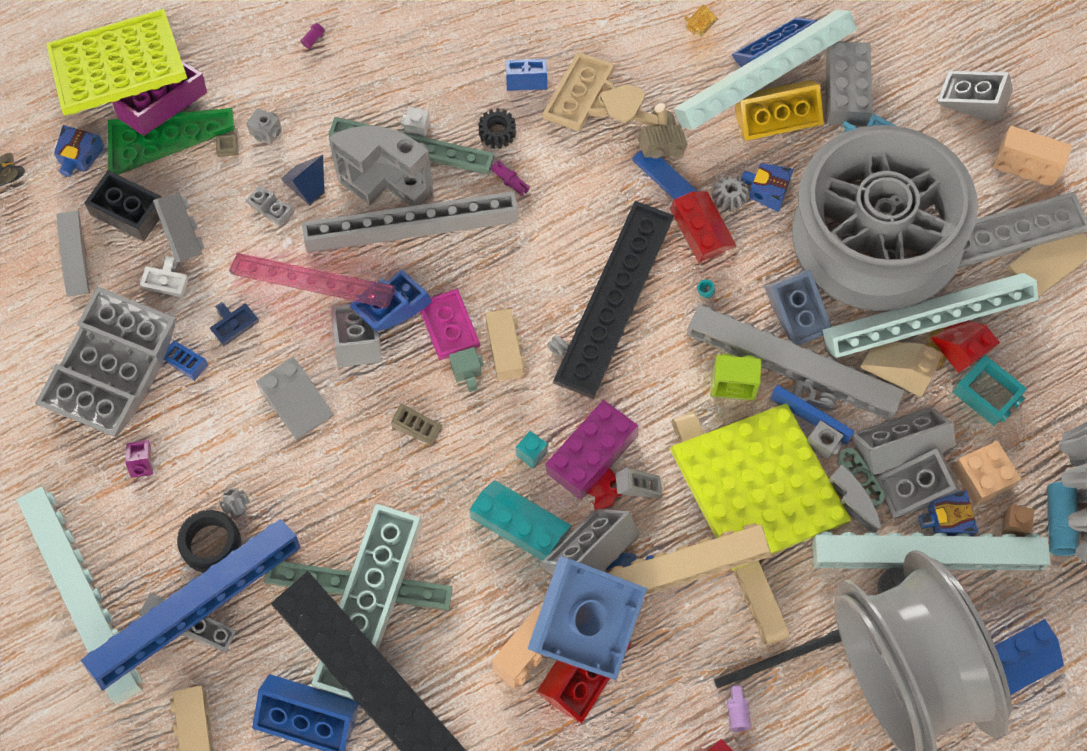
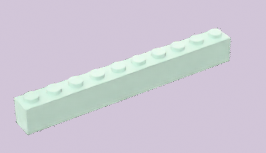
(765, 69)
(930, 315)
(954, 552)
(74, 581)

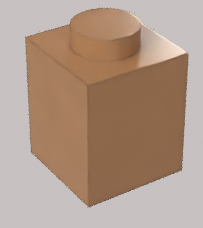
(1017, 520)

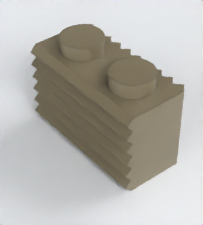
(662, 141)

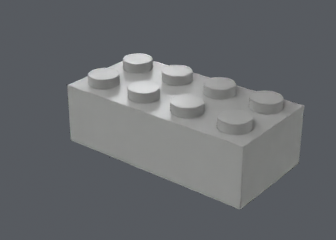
(848, 83)

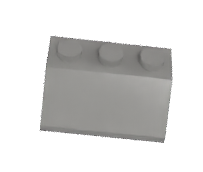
(179, 227)

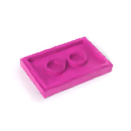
(449, 324)

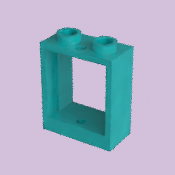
(978, 403)

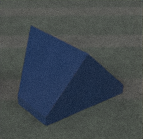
(307, 179)

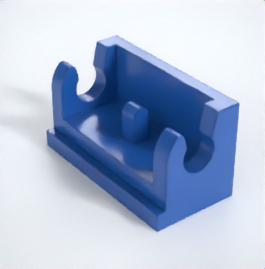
(526, 74)

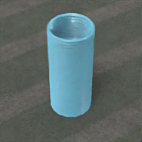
(1062, 503)

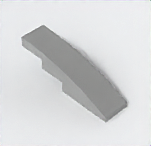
(72, 253)

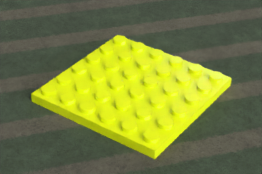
(115, 62)
(762, 476)

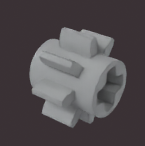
(234, 502)

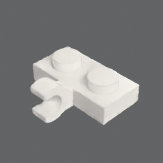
(165, 280)

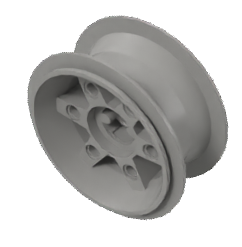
(902, 176)
(923, 656)

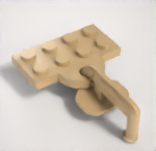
(588, 92)

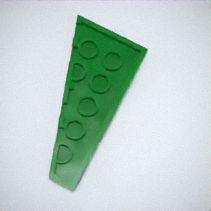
(131, 149)

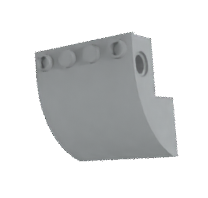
(382, 158)

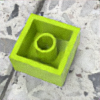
(735, 377)

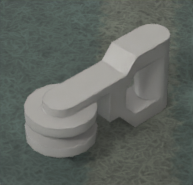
(825, 399)

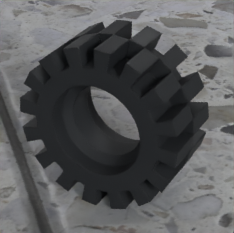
(497, 118)

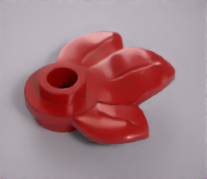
(603, 491)

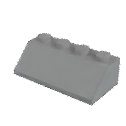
(904, 439)
(596, 540)

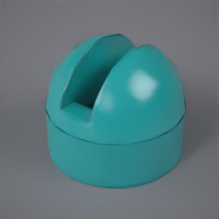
(702, 287)

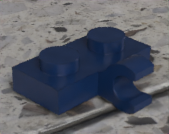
(233, 323)

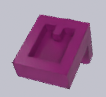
(138, 458)

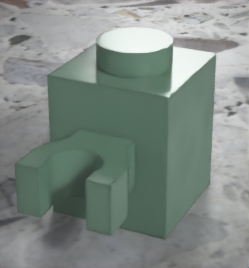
(466, 366)

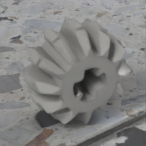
(730, 193)

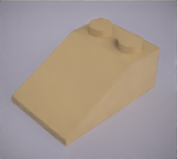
(903, 364)

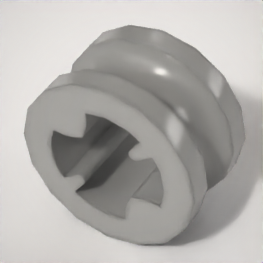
(557, 345)

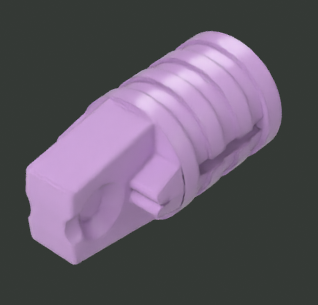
(738, 711)

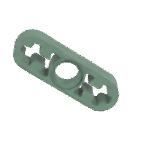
(857, 460)

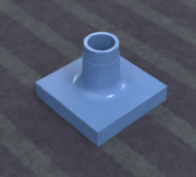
(587, 618)

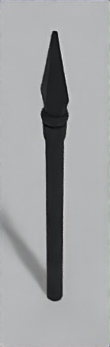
(830, 638)

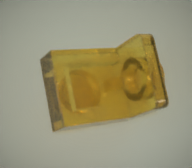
(700, 21)

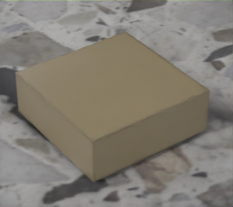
(227, 145)

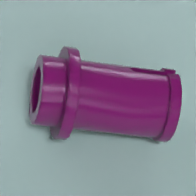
(312, 36)

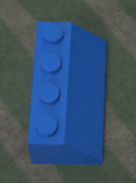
(771, 40)
(1030, 655)
(304, 714)

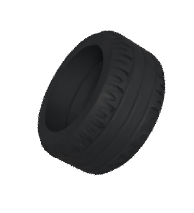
(196, 523)

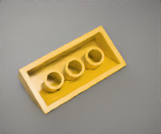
(780, 110)

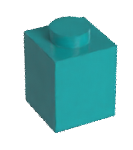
(531, 449)

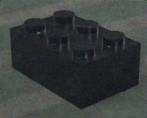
(124, 205)

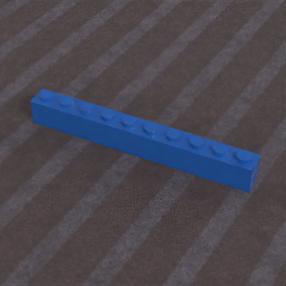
(190, 604)

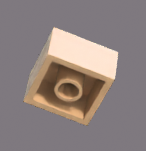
(986, 473)

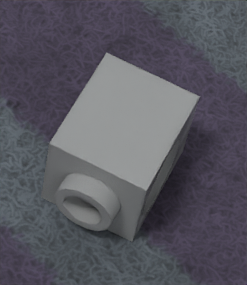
(825, 431)

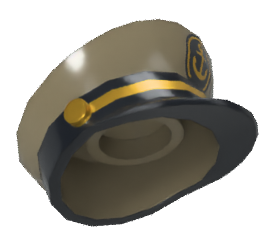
(8, 170)

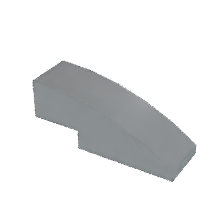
(855, 499)

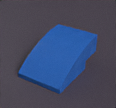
(406, 302)

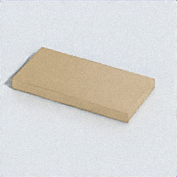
(1052, 261)

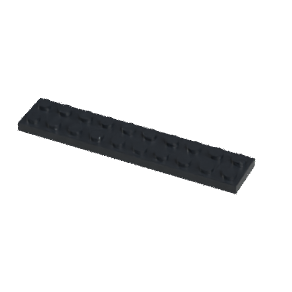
(613, 300)
(361, 668)

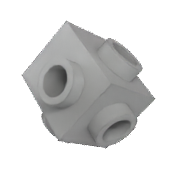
(264, 126)

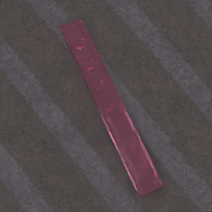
(312, 280)

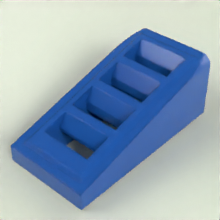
(198, 367)

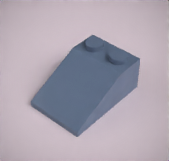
(798, 307)

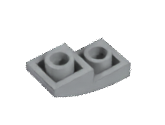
(269, 206)

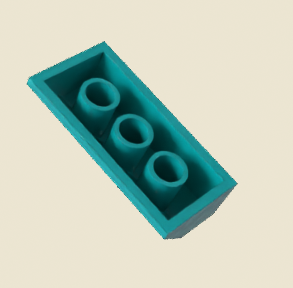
(519, 520)

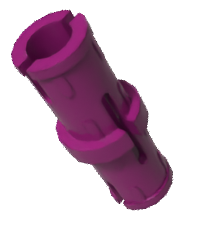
(510, 178)

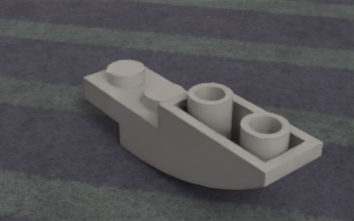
(205, 631)

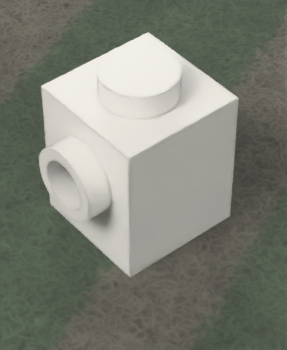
(416, 122)

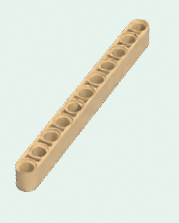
(751, 576)

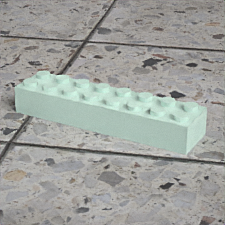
(375, 580)

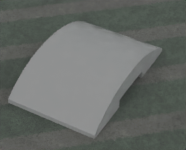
(109, 363)

